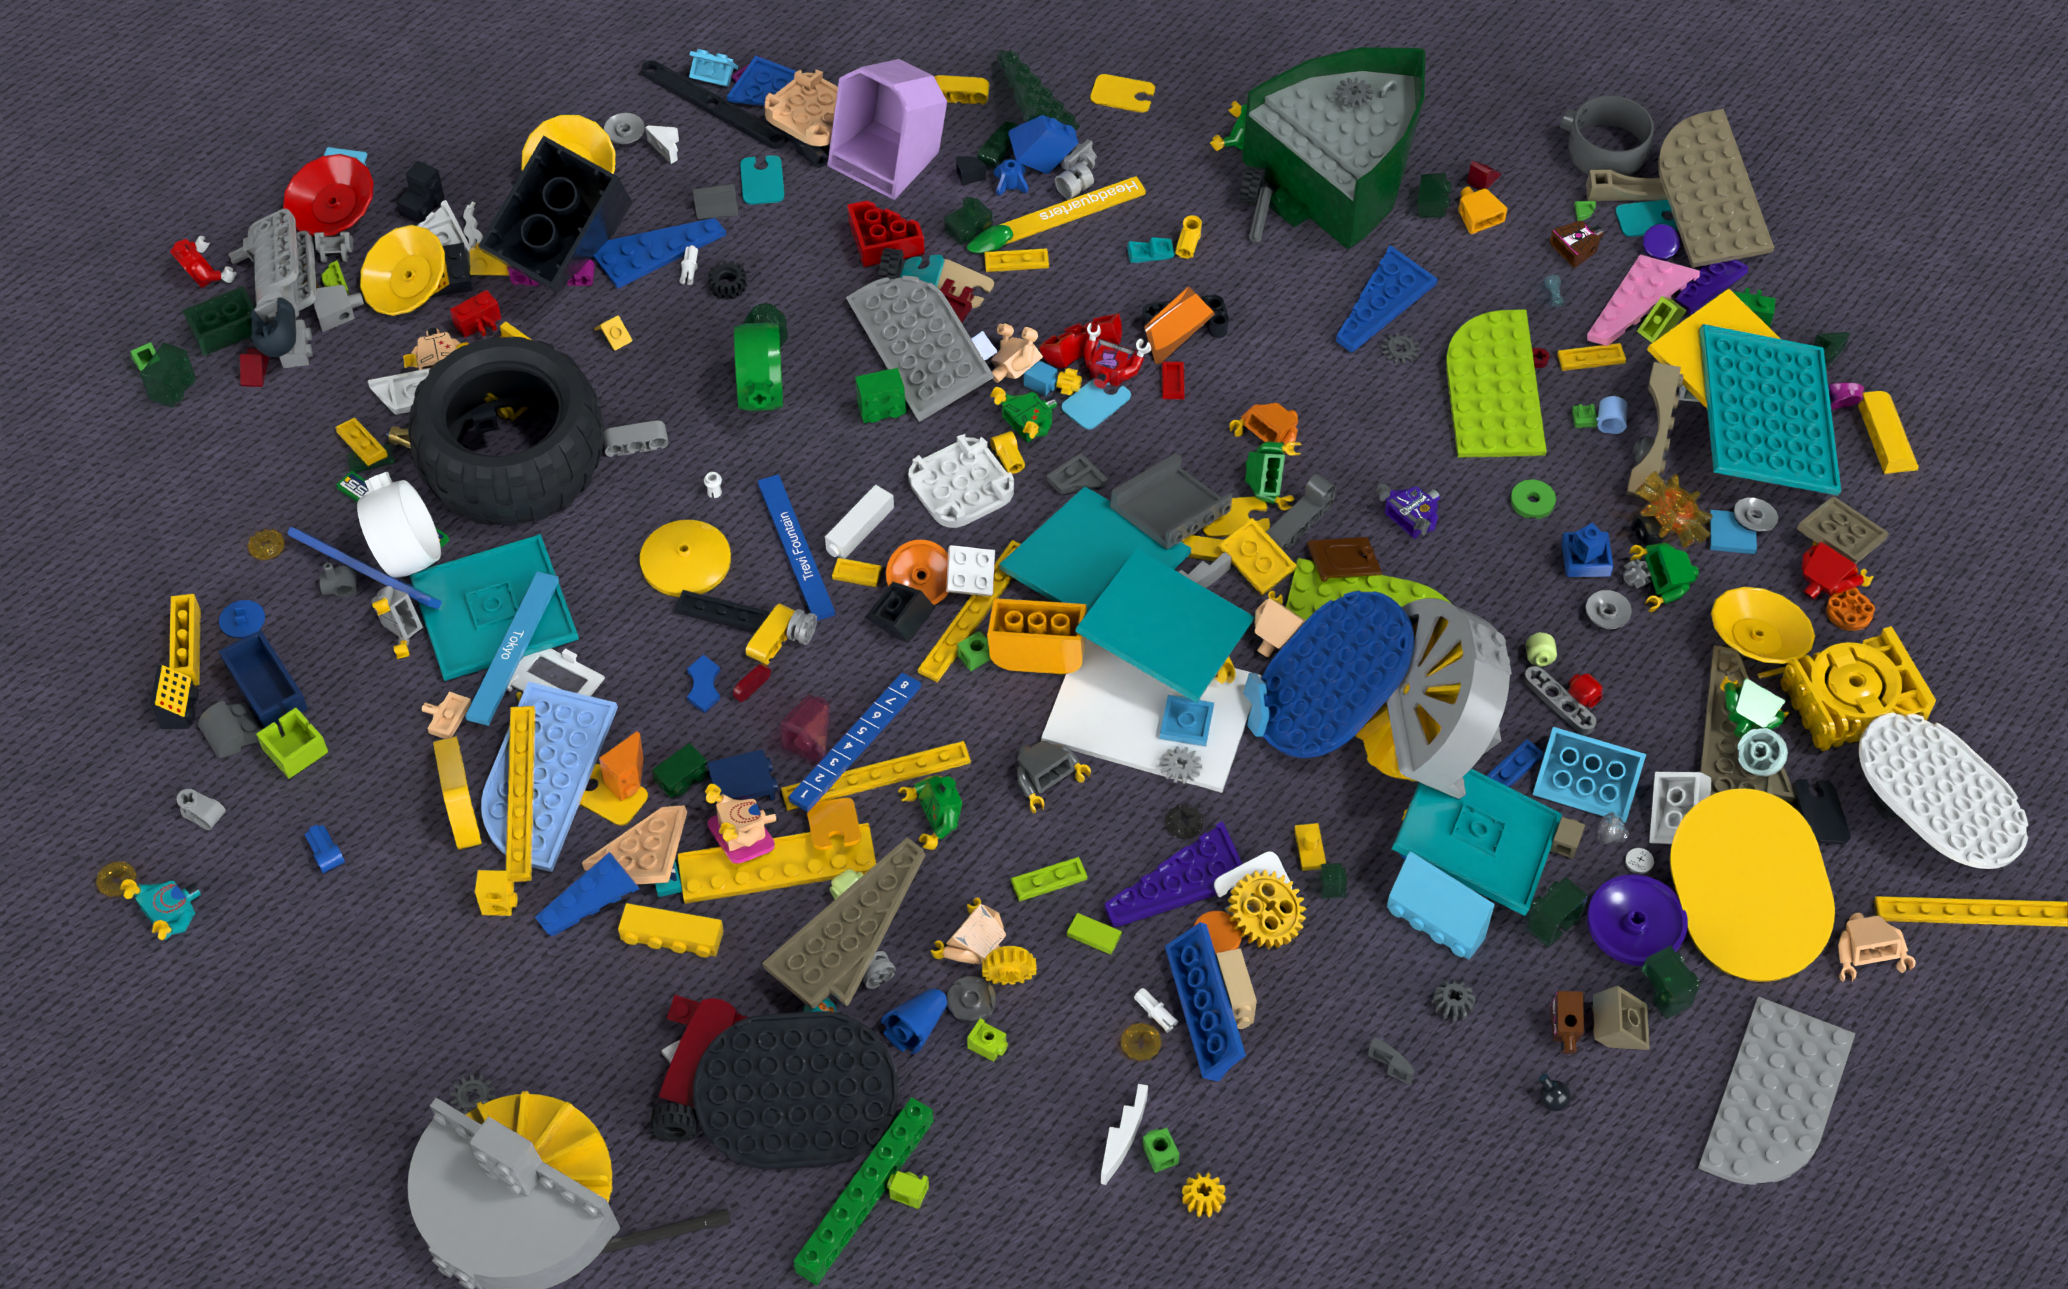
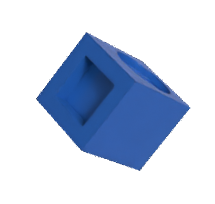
(1588, 543)

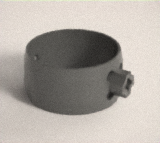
(1615, 112)

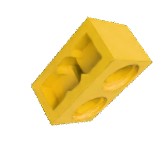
(495, 893)

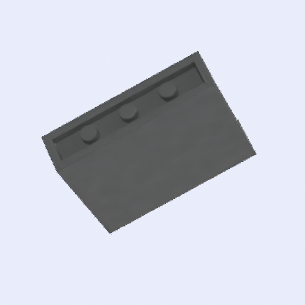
(1168, 502)

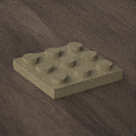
(1843, 530)

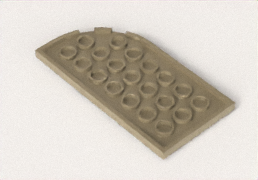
(1711, 192)

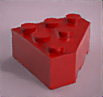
(881, 229)

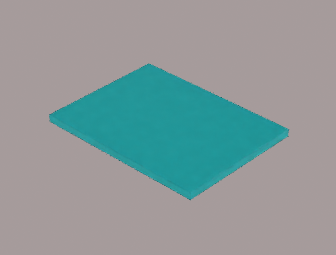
(1769, 410)

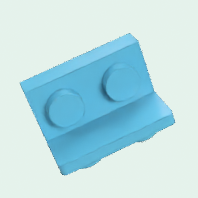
(712, 68)

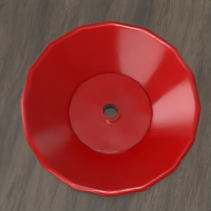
(325, 182)

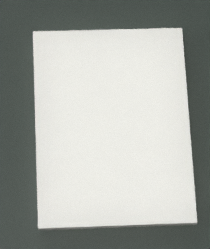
(1119, 711)

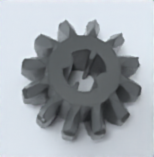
(1453, 1000)

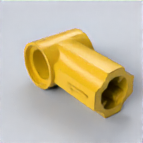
(1189, 237)
(1008, 452)

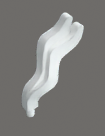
(470, 229)

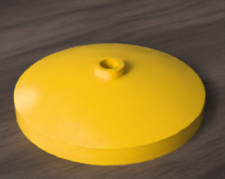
(685, 557)

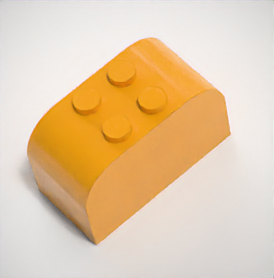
(1036, 636)

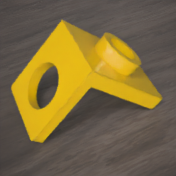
(615, 332)

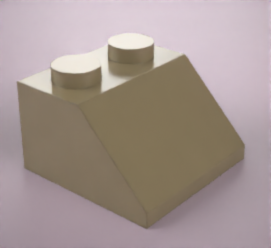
(1620, 1019)

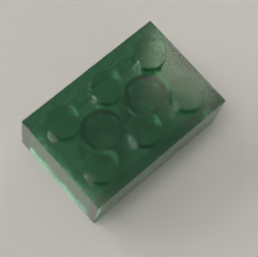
(220, 320)

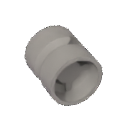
(1074, 180)

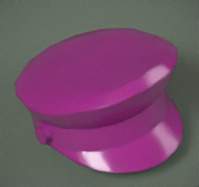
(1845, 394)

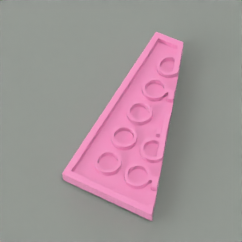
(1638, 295)

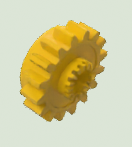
(1009, 965)

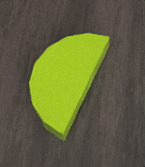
(333, 276)

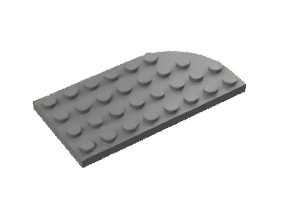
(923, 339)
(1776, 1096)

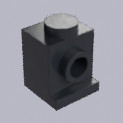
(1647, 529)

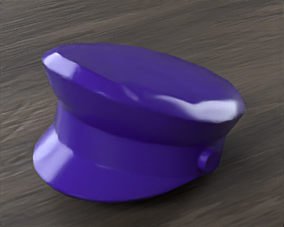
(1661, 242)

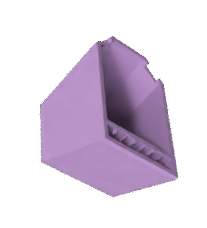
(899, 99)

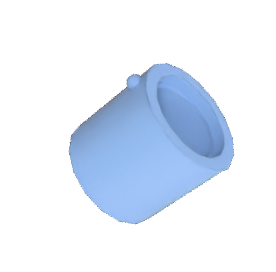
(1612, 415)

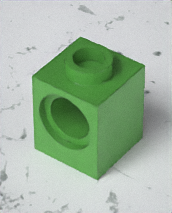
(972, 658)
(1160, 1159)

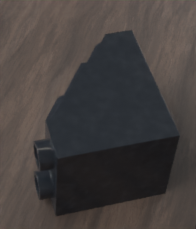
(556, 216)

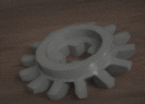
(1356, 99)
(1400, 340)
(468, 1087)

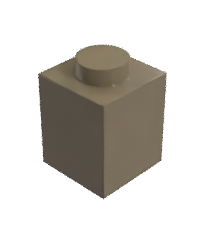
(1567, 837)

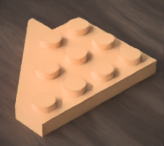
(648, 847)

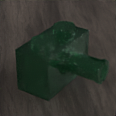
(968, 221)

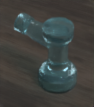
(1553, 283)

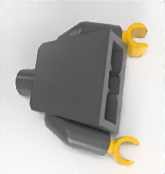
(1045, 766)

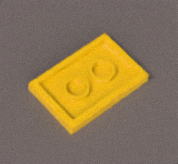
(1257, 556)

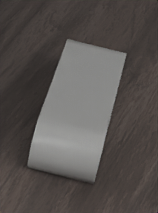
(635, 437)

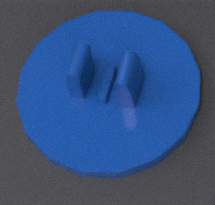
(241, 619)

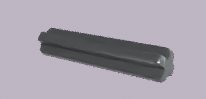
(1260, 214)

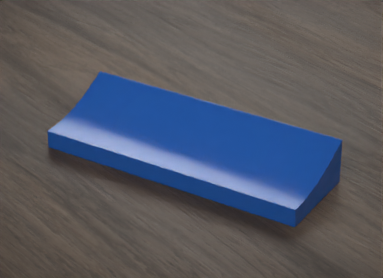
(1205, 1002)

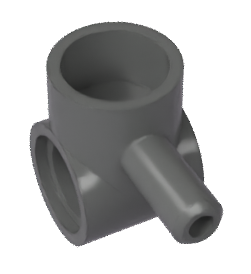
(339, 581)

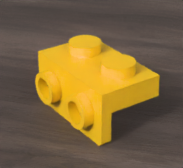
(484, 264)

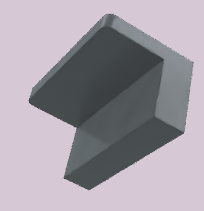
(715, 202)

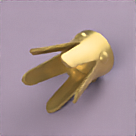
(399, 436)

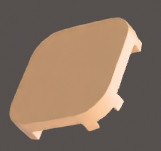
(804, 108)

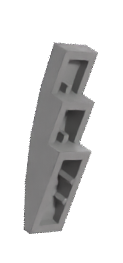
(1208, 574)

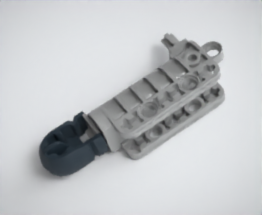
(278, 279)

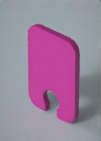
(744, 853)

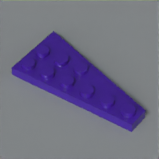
(1178, 880)

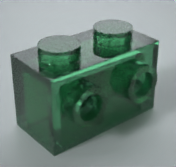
(1433, 195)

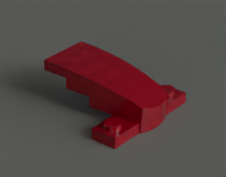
(703, 1024)

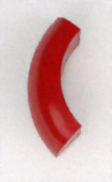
(1072, 343)

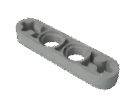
(1561, 699)

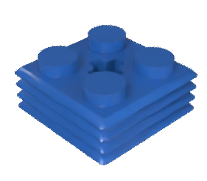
(1574, 567)

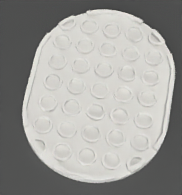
(1943, 790)

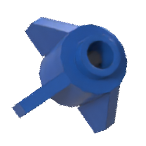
(1010, 176)

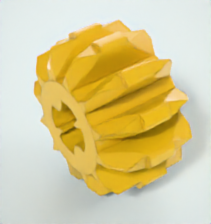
(1211, 1189)

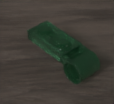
(996, 146)

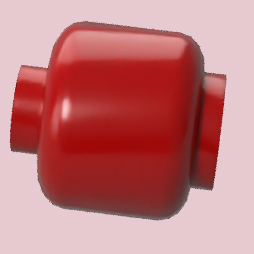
(1585, 689)

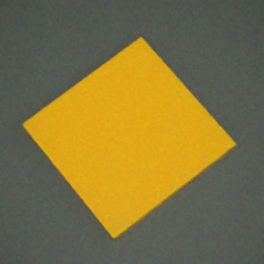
(1683, 343)

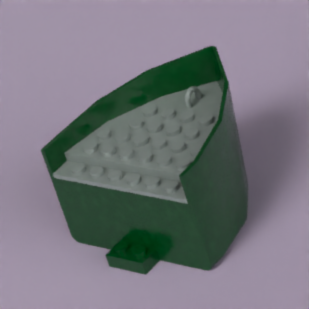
(1332, 158)

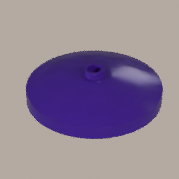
(1636, 918)

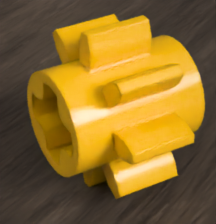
(1069, 381)

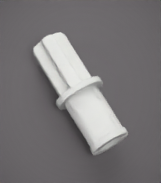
(689, 265)
(1155, 1009)

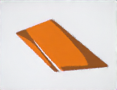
(1176, 324)

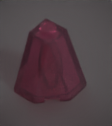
(807, 729)

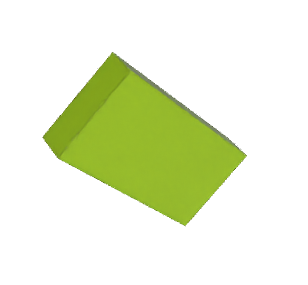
(1094, 933)

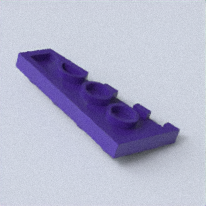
(1712, 282)

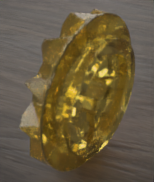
(267, 551)
(117, 869)
(1133, 1034)

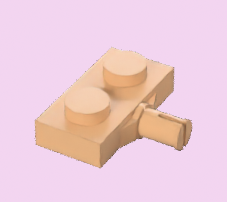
(447, 715)

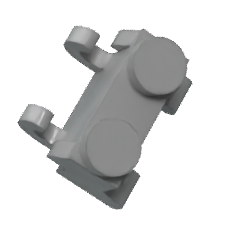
(334, 244)

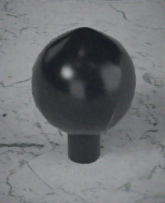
(1554, 1093)

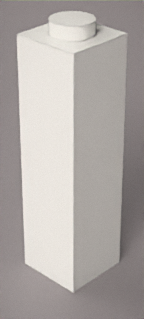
(859, 522)

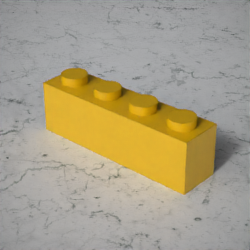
(185, 636)
(670, 930)

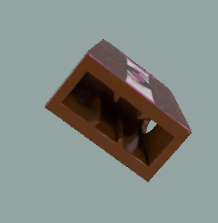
(1576, 242)
(1567, 1019)

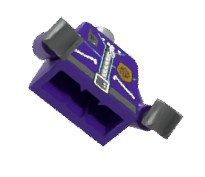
(1411, 508)

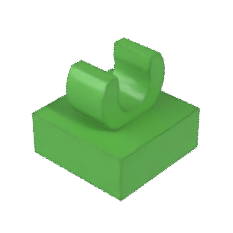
(1584, 416)

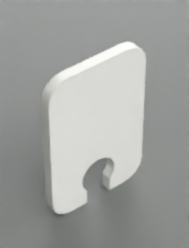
(1266, 861)

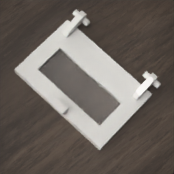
(556, 671)

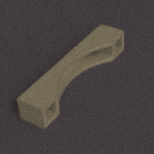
(1612, 186)
(1662, 386)

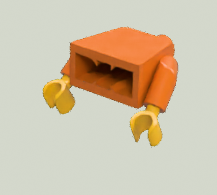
(1269, 423)

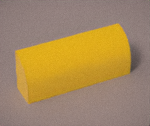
(1887, 433)

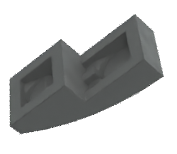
(1398, 1065)

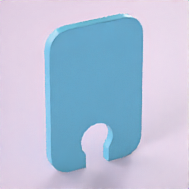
(1093, 405)

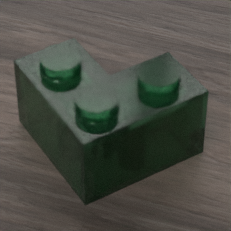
(1673, 982)

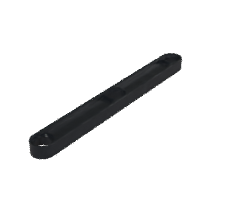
(724, 110)

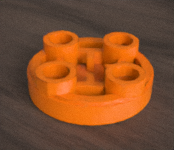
(1850, 610)
(1221, 930)

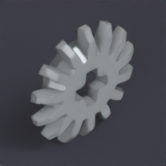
(1177, 772)

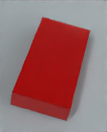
(1172, 380)

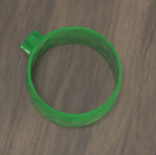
(758, 366)

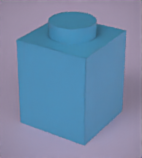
(1041, 378)

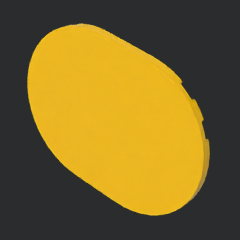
(1752, 885)

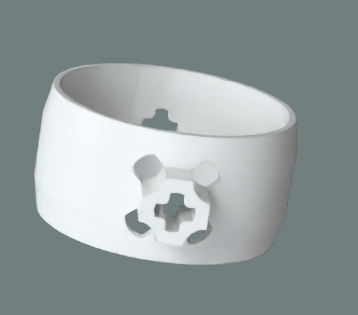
(397, 526)

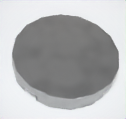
(976, 1005)

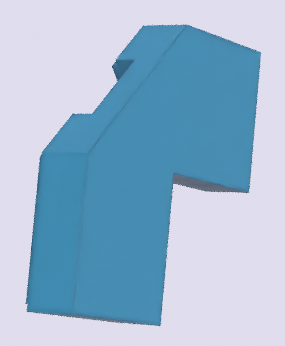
(1259, 714)

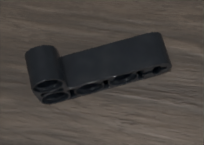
(1216, 325)

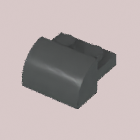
(229, 727)

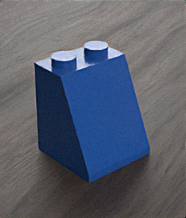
(1042, 143)

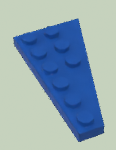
(759, 80)
(642, 253)
(1387, 294)

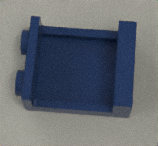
(744, 776)

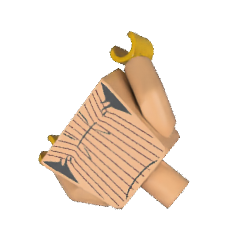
(975, 937)

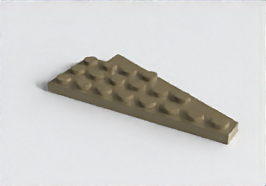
(1720, 744)
(843, 938)

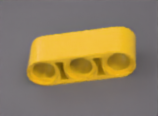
(963, 89)
(770, 635)

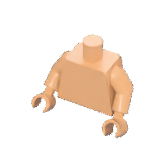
(1015, 354)
(1869, 942)

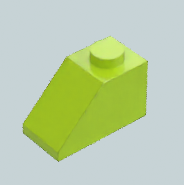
(1661, 319)

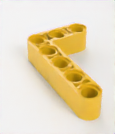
(456, 793)

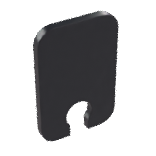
(1823, 813)

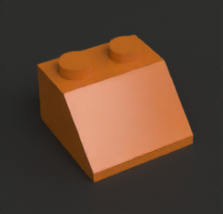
(623, 767)

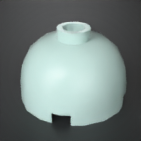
(1762, 752)

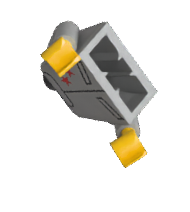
(398, 616)

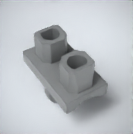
(1080, 153)

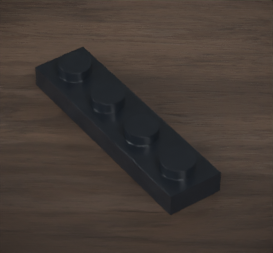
(720, 611)

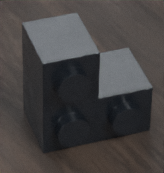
(423, 193)

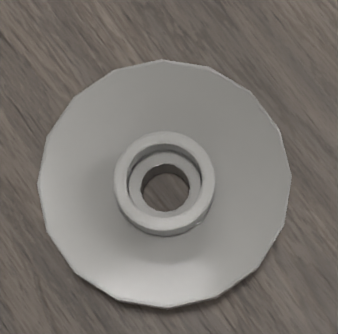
(624, 128)
(1755, 514)
(1610, 602)

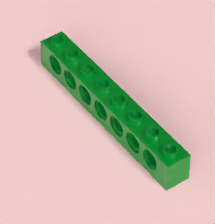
(863, 1191)

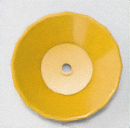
(577, 135)
(402, 270)
(1762, 625)

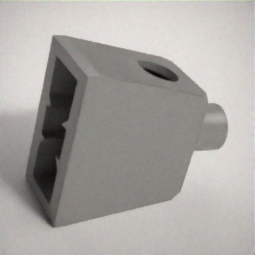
(335, 306)

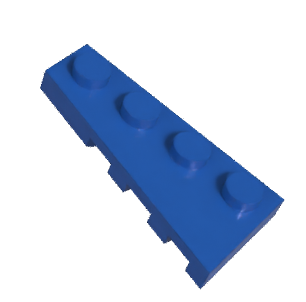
(596, 888)

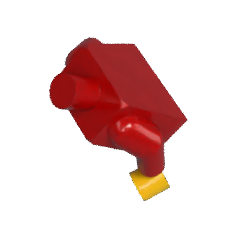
(1830, 572)

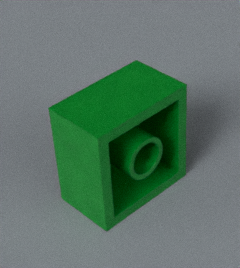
(880, 395)

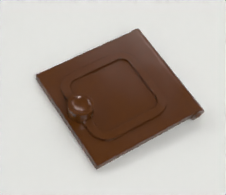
(1343, 558)

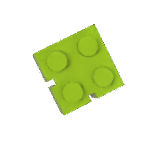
(297, 748)

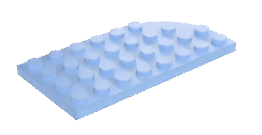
(567, 745)

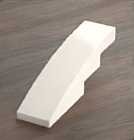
(1121, 1138)

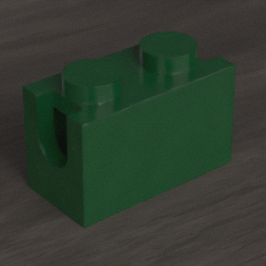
(680, 771)

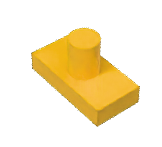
(1309, 846)

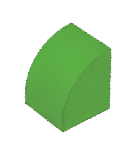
(142, 355)

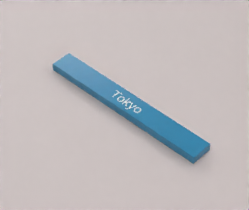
(512, 648)

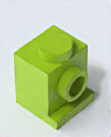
(987, 1048)
(908, 1188)

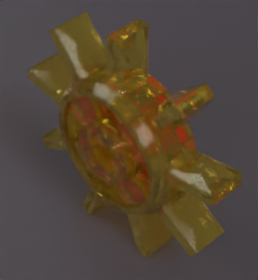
(1674, 509)

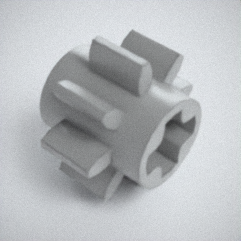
(1636, 573)

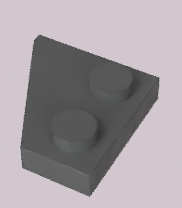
(1076, 475)

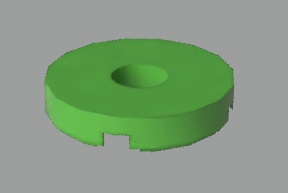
(1533, 509)

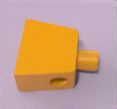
(1480, 209)

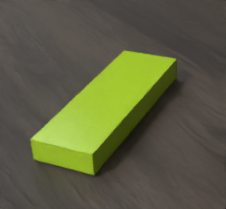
(1048, 879)

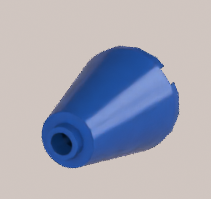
(914, 1020)

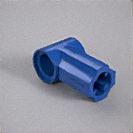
(325, 851)

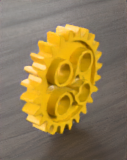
(1254, 923)

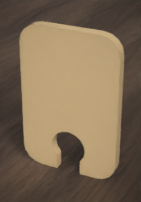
(965, 277)

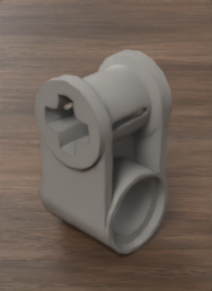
(200, 808)

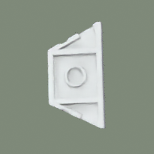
(446, 227)
(398, 390)

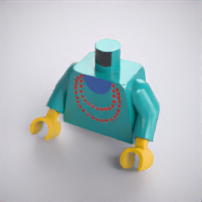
(164, 905)

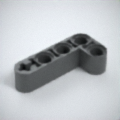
(1308, 510)

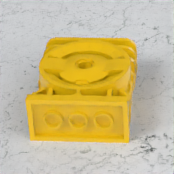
(1853, 687)

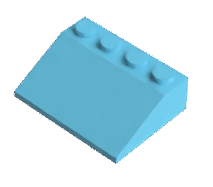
(1589, 774)
(1440, 906)

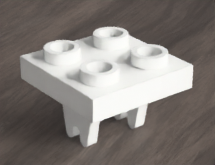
(970, 571)

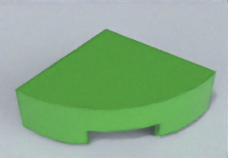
(1584, 209)

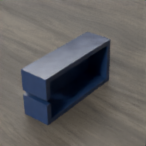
(262, 678)

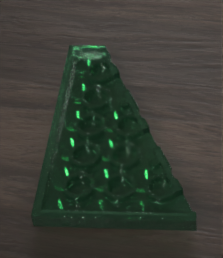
(1030, 93)

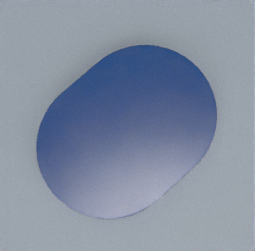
(1336, 673)

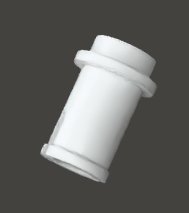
(713, 482)

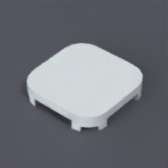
(961, 482)

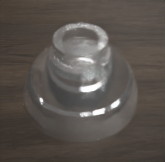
(1611, 830)

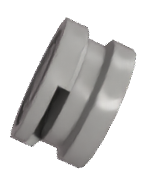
(801, 627)
(878, 970)

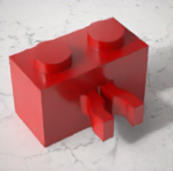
(476, 314)

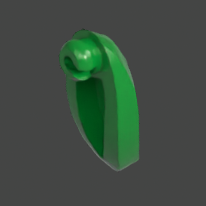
(990, 239)

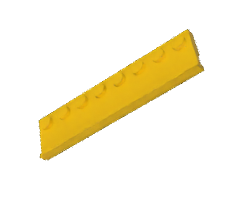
(792, 862)

